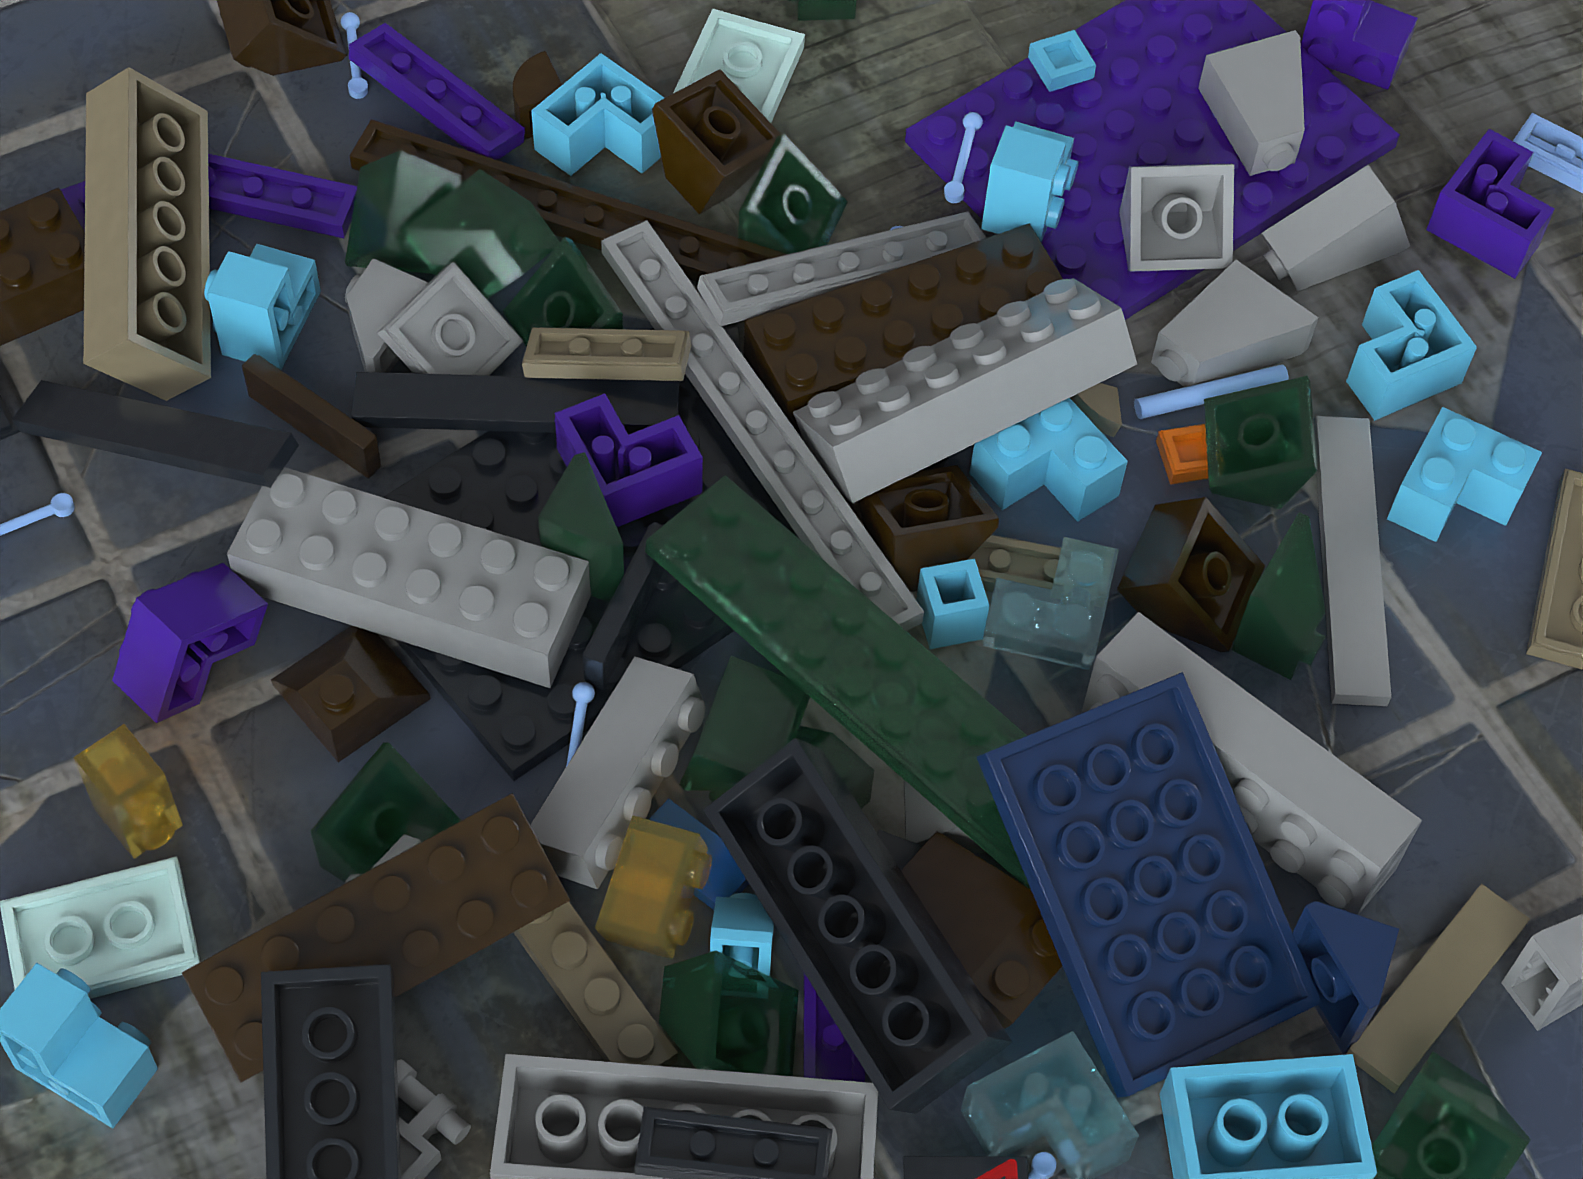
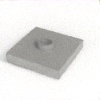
(450, 329)

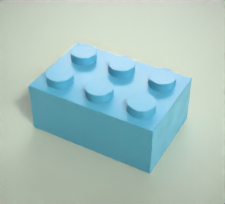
(1268, 1120)

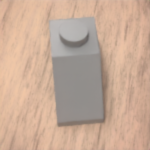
(371, 304)

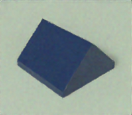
(1347, 965)

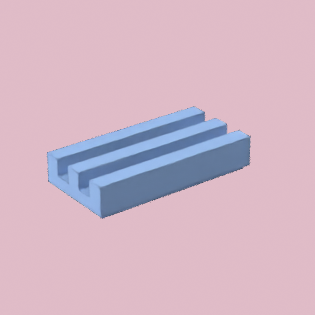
(1553, 161)

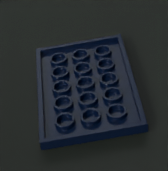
(1149, 883)

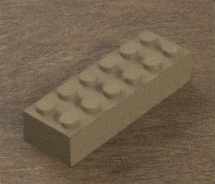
(146, 236)

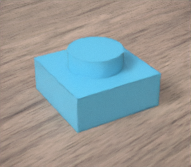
(1061, 60)

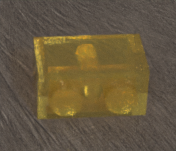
(129, 791)
(654, 888)

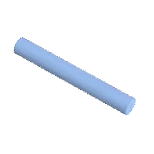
(1195, 394)

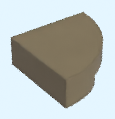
(1102, 406)

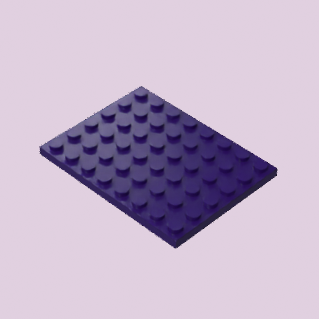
(1151, 113)

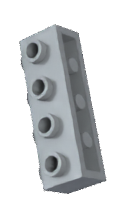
(618, 770)

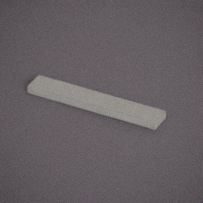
(791, 278)
(1351, 562)

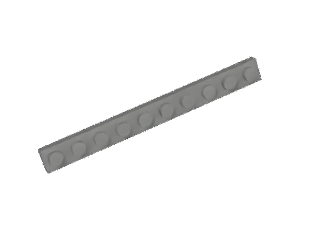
(757, 423)

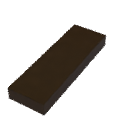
(312, 415)

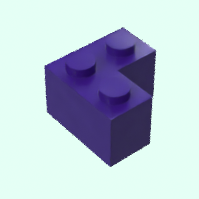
(1359, 38)
(1486, 209)
(634, 470)
(180, 634)

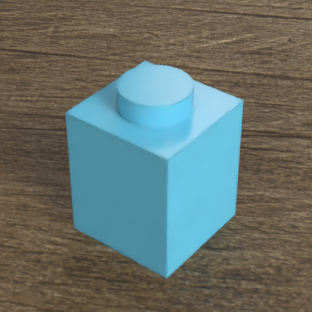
(952, 603)

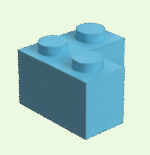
(598, 111)
(1027, 178)
(261, 302)
(1413, 347)
(1051, 450)
(1466, 467)
(65, 1045)

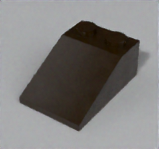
(987, 923)

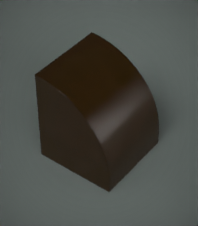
(532, 85)

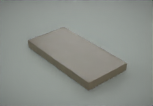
(1558, 611)

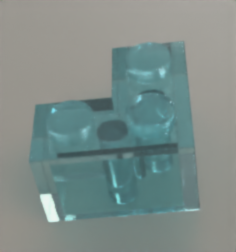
(1059, 622)
(1053, 1096)

